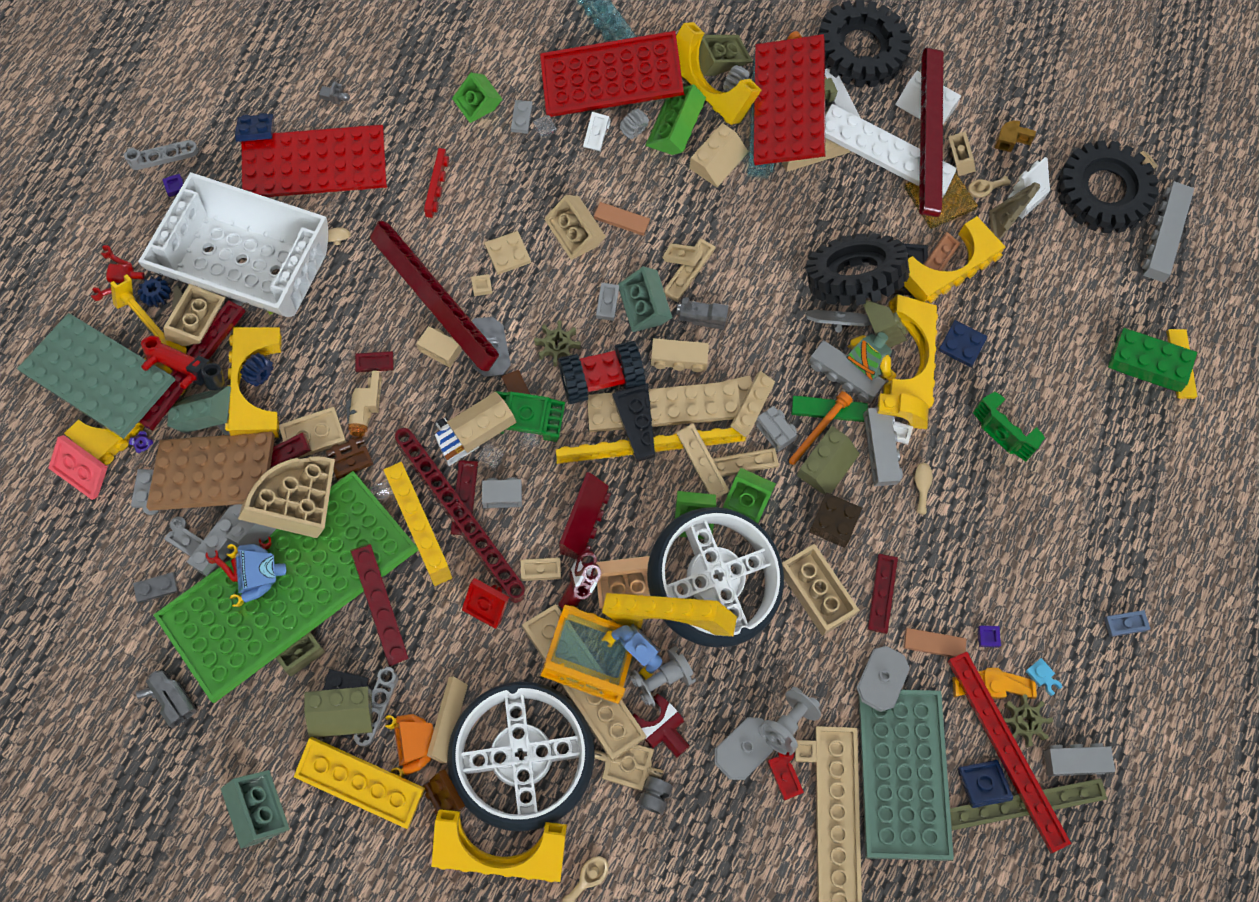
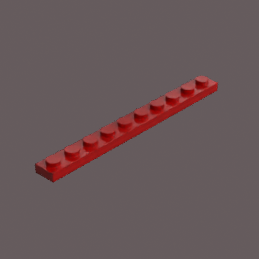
(1009, 753)

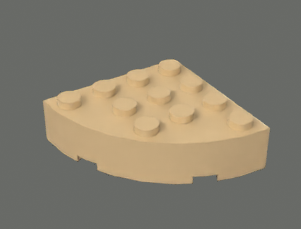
(292, 496)

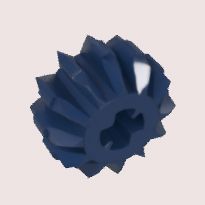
(154, 291)
(256, 369)

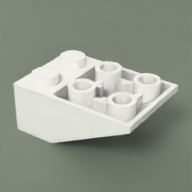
(1040, 174)

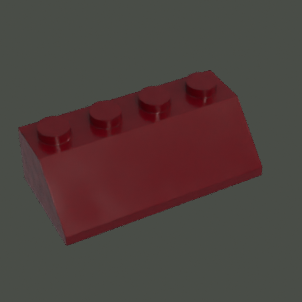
(584, 517)

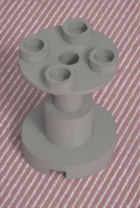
(669, 673)
(781, 733)

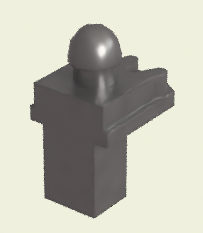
(334, 93)

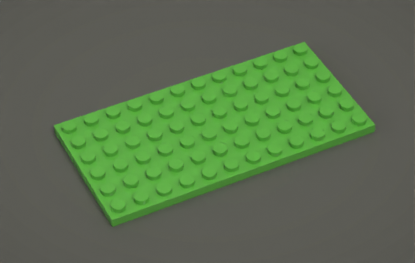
(232, 643)

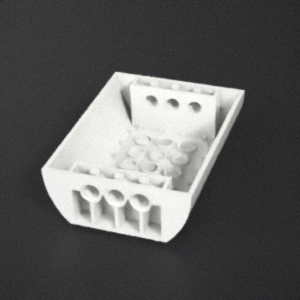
(239, 227)

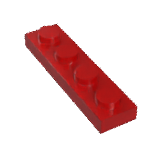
(435, 188)

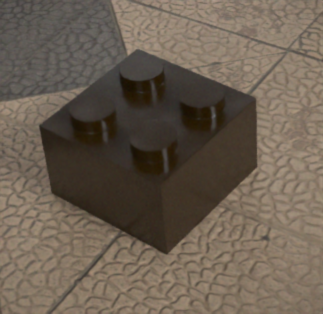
(835, 520)

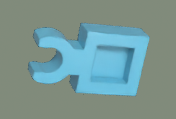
(1042, 674)

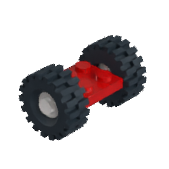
(601, 371)

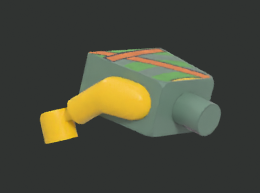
(872, 356)

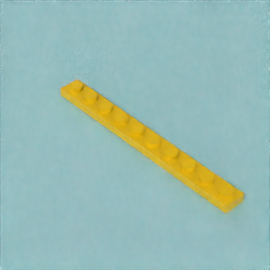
(661, 443)

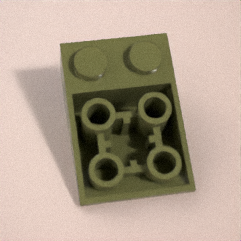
(300, 654)

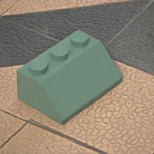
(644, 299)
(200, 410)
(254, 808)

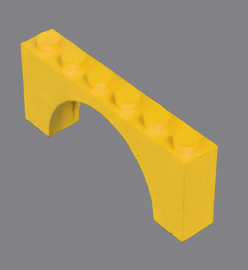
(731, 104)
(982, 248)
(921, 323)
(243, 416)
(102, 442)
(418, 524)
(705, 614)
(456, 852)

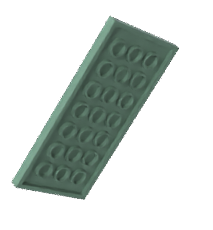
(96, 375)
(906, 779)

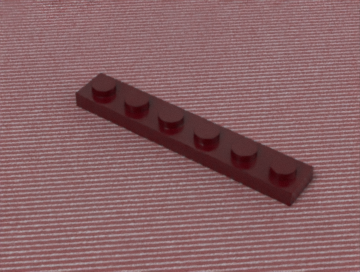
(379, 604)

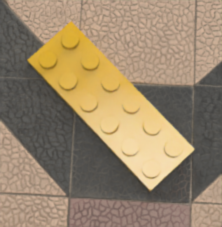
(359, 782)

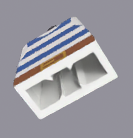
(449, 444)

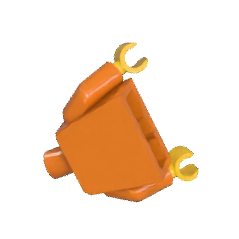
(412, 741)

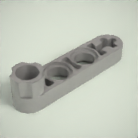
(136, 160)
(381, 708)

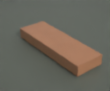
(622, 218)
(942, 252)
(934, 643)

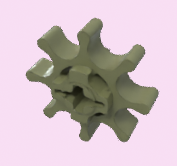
(550, 340)
(1029, 713)

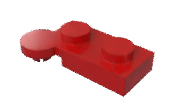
(785, 776)

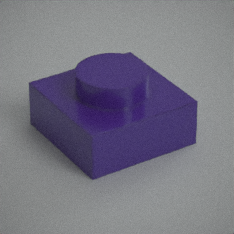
(173, 184)
(989, 636)

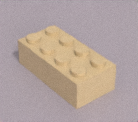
(819, 590)

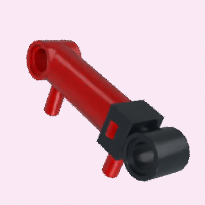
(197, 369)

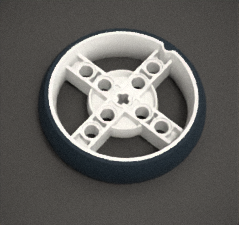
(764, 558)
(462, 762)

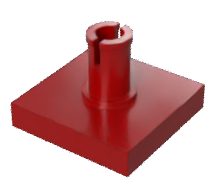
(485, 603)

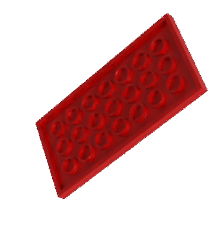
(611, 74)
(792, 100)
(315, 161)

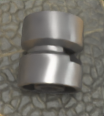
(655, 795)

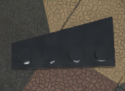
(635, 416)

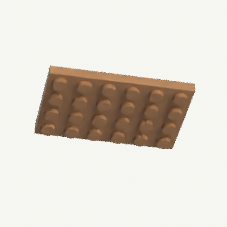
(208, 470)

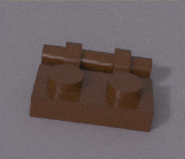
(352, 461)
(443, 793)

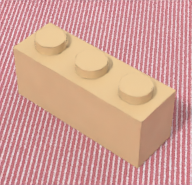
(679, 355)

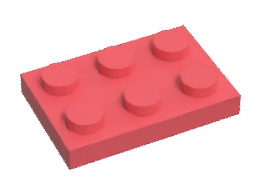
(77, 467)

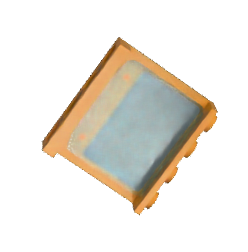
(583, 660)

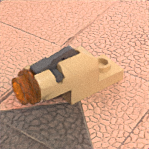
(362, 404)

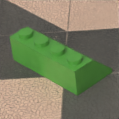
(676, 121)

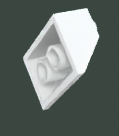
(911, 98)

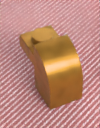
(1012, 133)

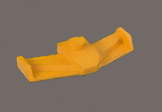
(1001, 682)

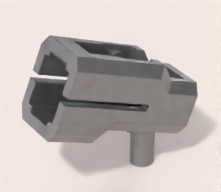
(703, 314)
(171, 696)

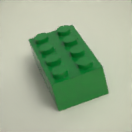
(1152, 360)

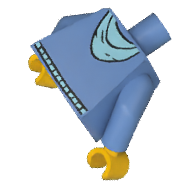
(254, 571)
(638, 646)

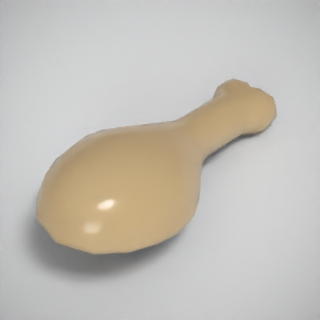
(982, 188)
(337, 234)
(923, 480)
(591, 875)

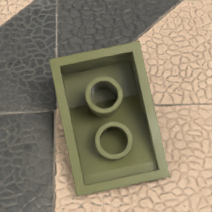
(721, 53)

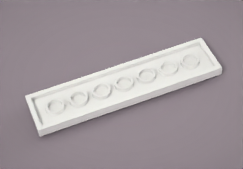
(878, 146)

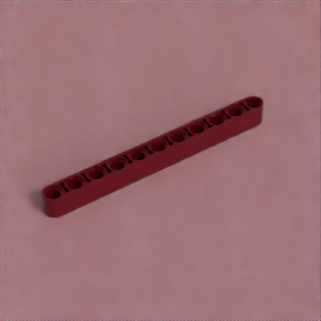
(931, 133)
(434, 296)
(463, 522)

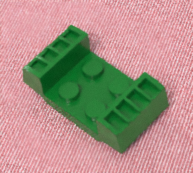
(535, 414)
(1003, 431)

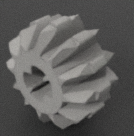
(734, 76)
(634, 123)

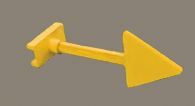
(123, 295)

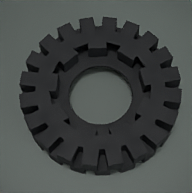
(888, 30)
(1119, 215)
(882, 252)

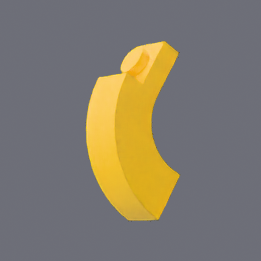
(906, 407)

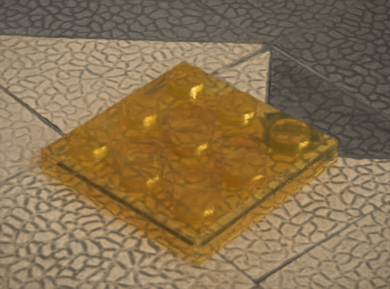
(955, 202)

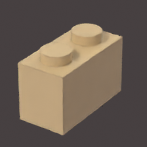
(962, 153)
(439, 346)

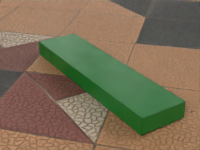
(820, 407)

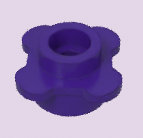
(139, 447)

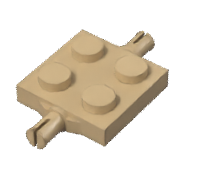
(630, 768)

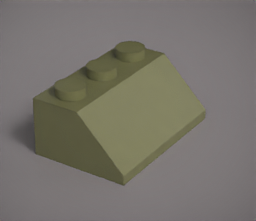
(886, 321)
(829, 461)
(338, 712)

